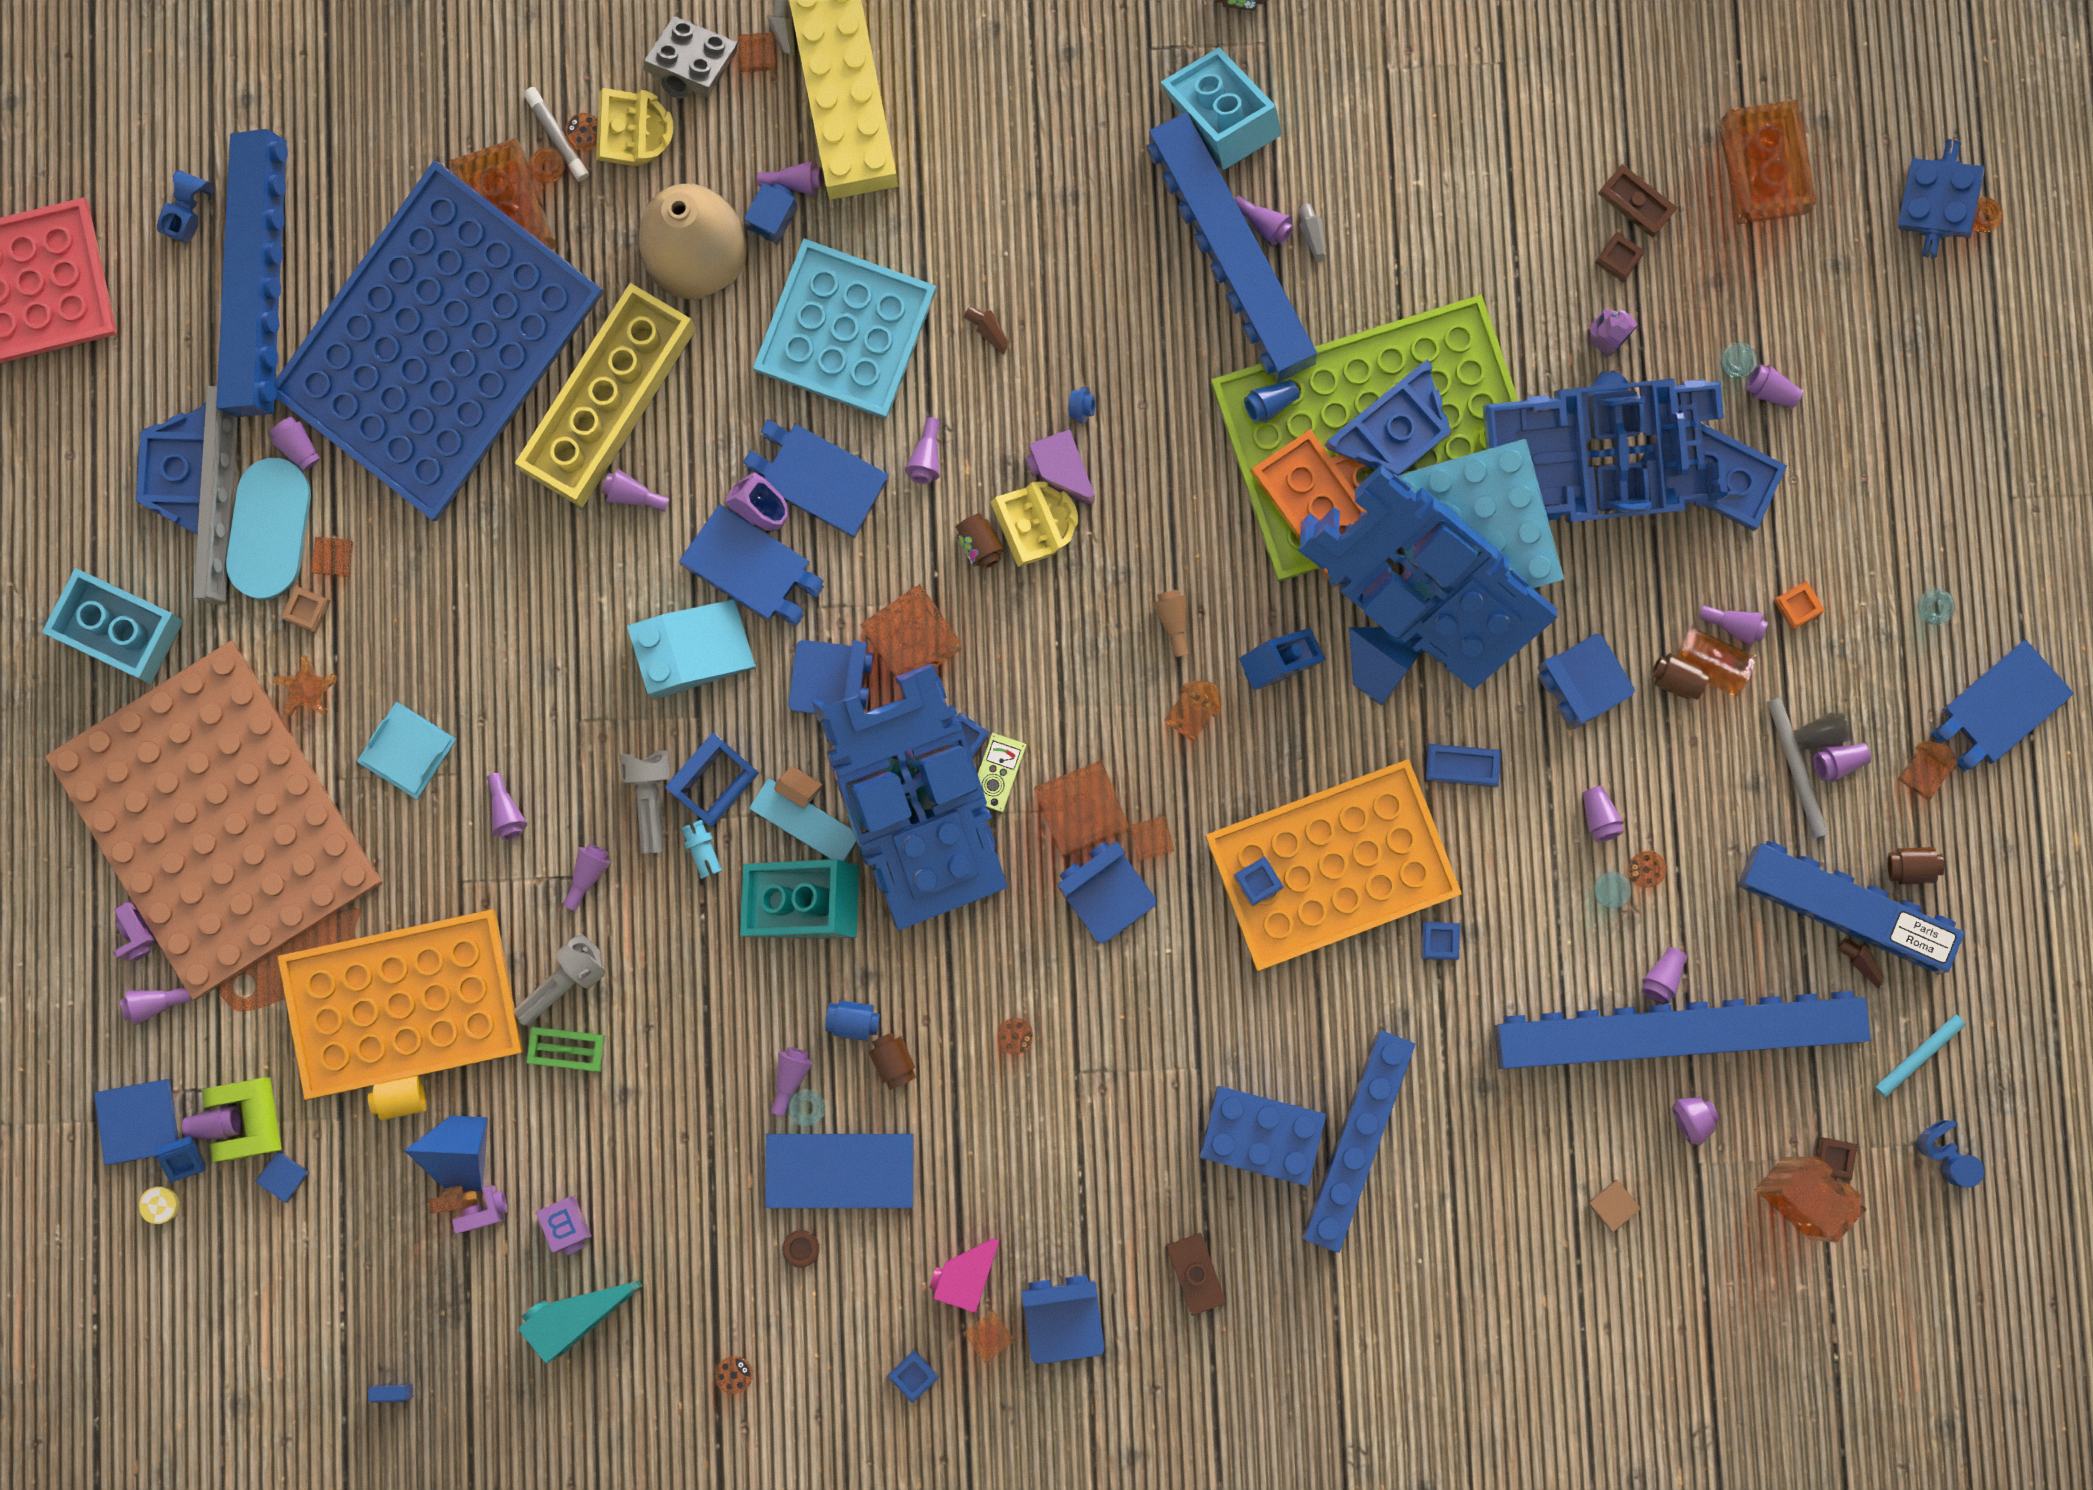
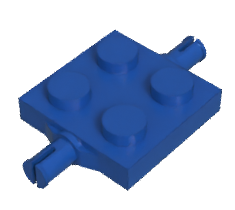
(1941, 198)

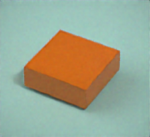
(1799, 605)

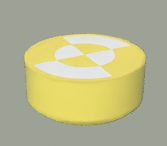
(159, 1205)

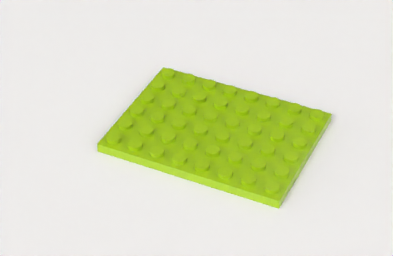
(1352, 377)

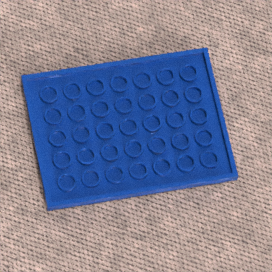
(436, 340)

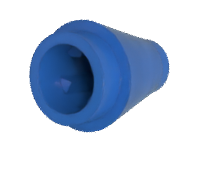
(1270, 400)

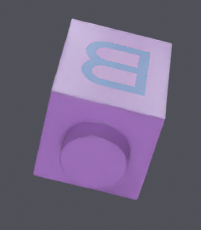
(564, 1226)

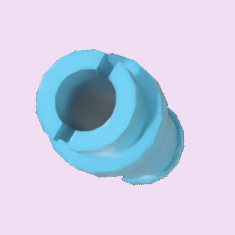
(701, 848)

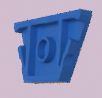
(1396, 426)
(173, 468)

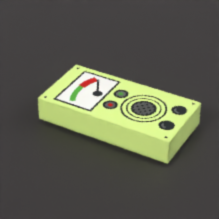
(1000, 770)

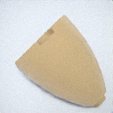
(691, 241)

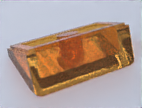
(1726, 664)

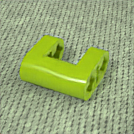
(258, 1118)

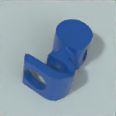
(178, 218)
(1956, 1168)

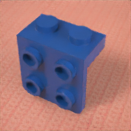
(829, 673)
(1585, 680)
(1106, 892)
(1063, 1320)

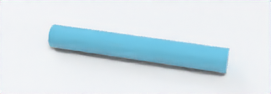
(1920, 1056)

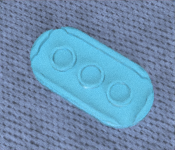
(268, 528)

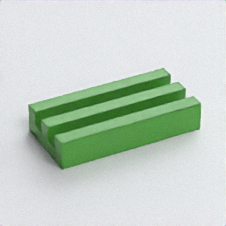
(597, 1053)

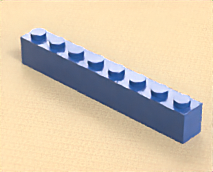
(1231, 247)
(251, 273)

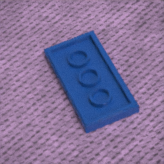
(839, 1170)

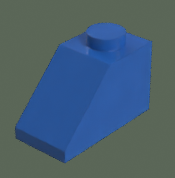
(1281, 658)

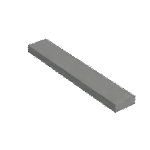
(215, 502)

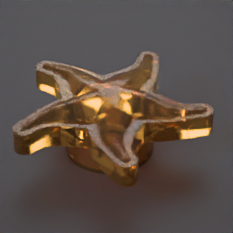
(305, 688)

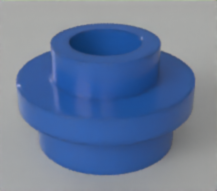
(1081, 404)

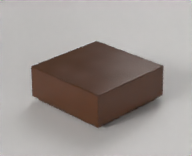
(1619, 257)
(1838, 1156)

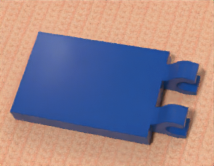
(1746, 471)
(819, 477)
(750, 566)
(2003, 705)

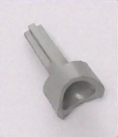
(646, 776)
(575, 967)

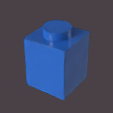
(771, 212)

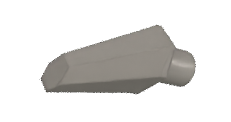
(782, 26)
(1313, 231)

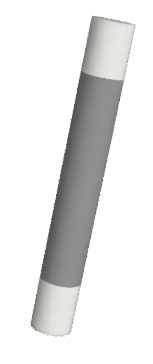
(556, 134)

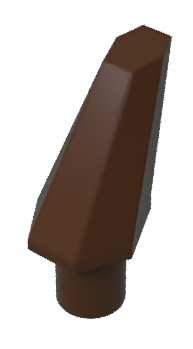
(988, 327)
(1862, 960)

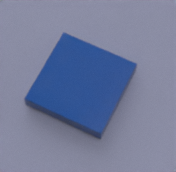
(135, 1120)

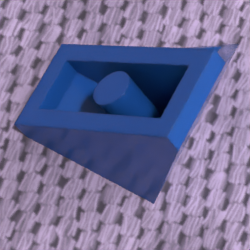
(1379, 661)
(454, 1152)

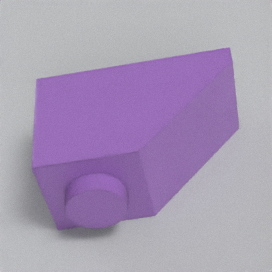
(1060, 465)

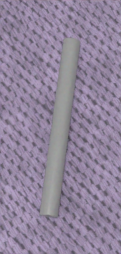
(1797, 768)

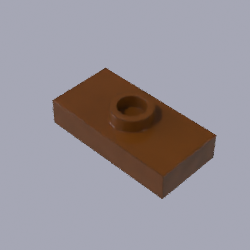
(1637, 200)
(1196, 1274)

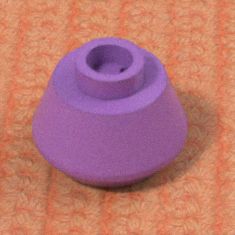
(1695, 1119)

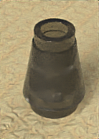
(1823, 732)

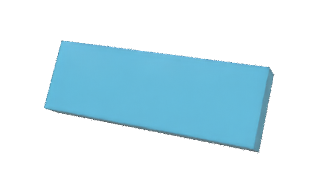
(806, 824)

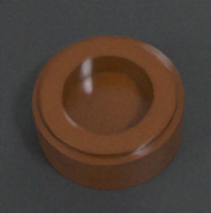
(801, 1248)

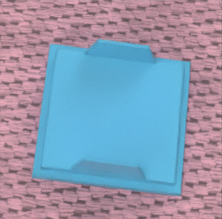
(406, 750)

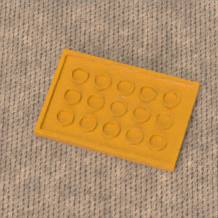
(1344, 864)
(400, 1004)

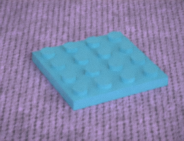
(845, 328)
(1500, 501)

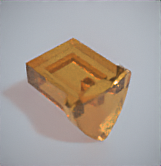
(1194, 708)
(1928, 768)

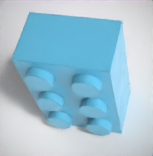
(112, 626)

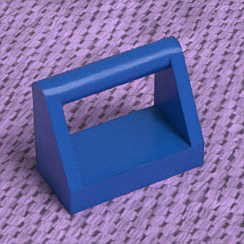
(695, 768)

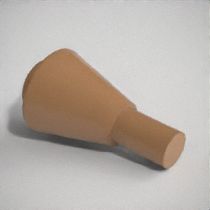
(1172, 613)

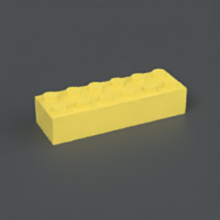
(844, 96)
(606, 395)

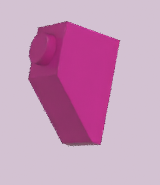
(965, 1276)

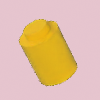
(397, 1098)

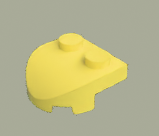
(631, 127)
(1035, 521)

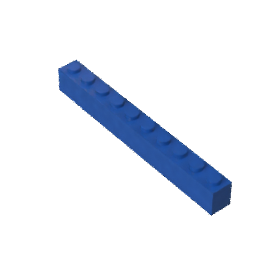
(1681, 1032)

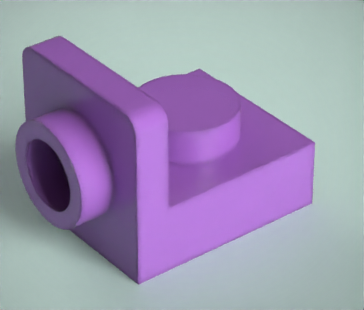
(134, 927)
(475, 1217)

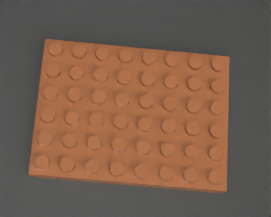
(213, 820)

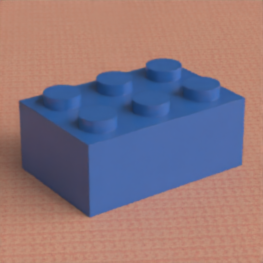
(1262, 1135)

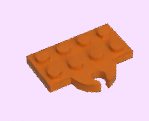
(1308, 481)

